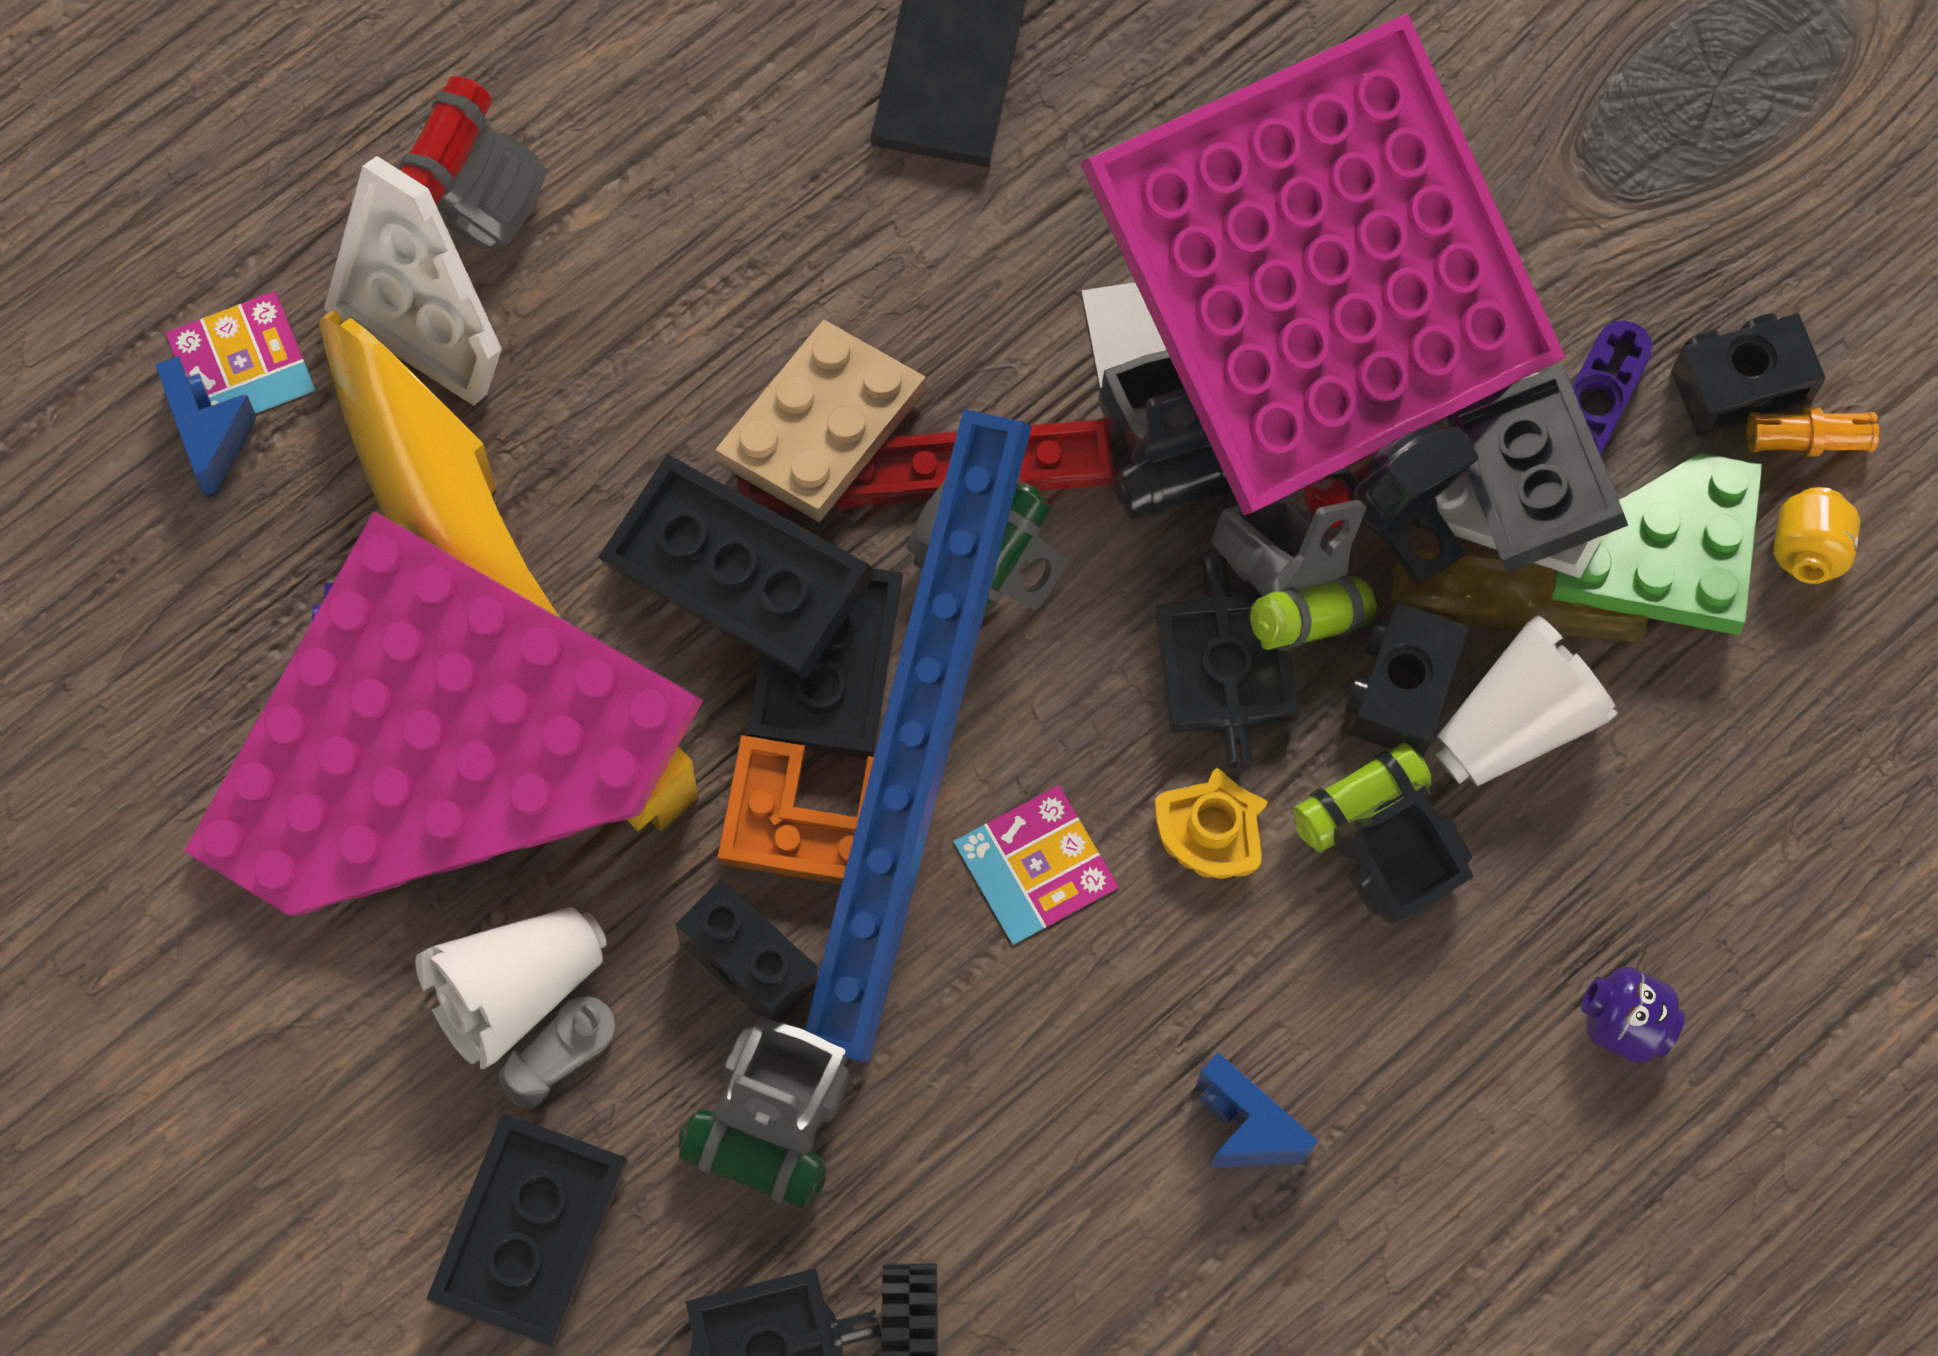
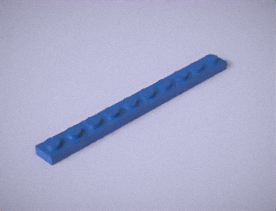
(917, 732)

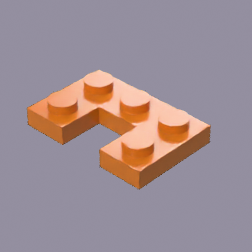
(768, 831)

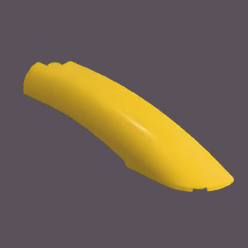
(439, 485)

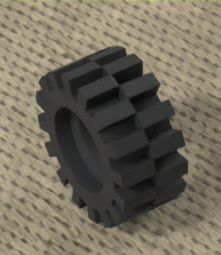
(909, 1310)

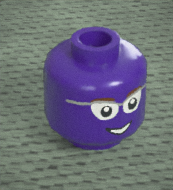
(1632, 1015)

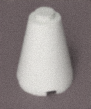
(1523, 708)
(508, 979)

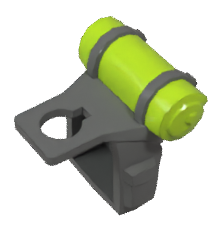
(1297, 570)

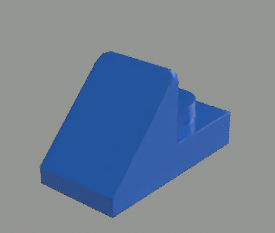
(208, 431)
(1266, 1130)

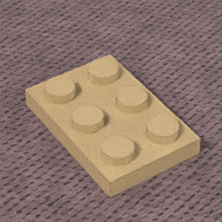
(821, 420)

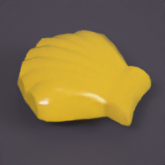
(1211, 827)

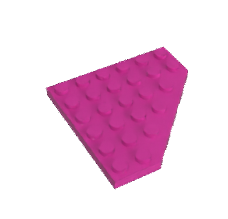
(431, 734)

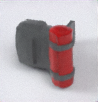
(475, 176)

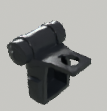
(1163, 438)

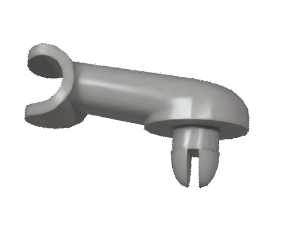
(569, 1041)

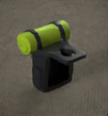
(1389, 834)

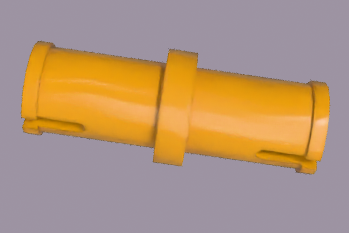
(1812, 432)

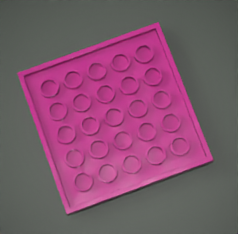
(1323, 262)

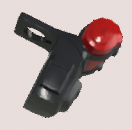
(1403, 486)

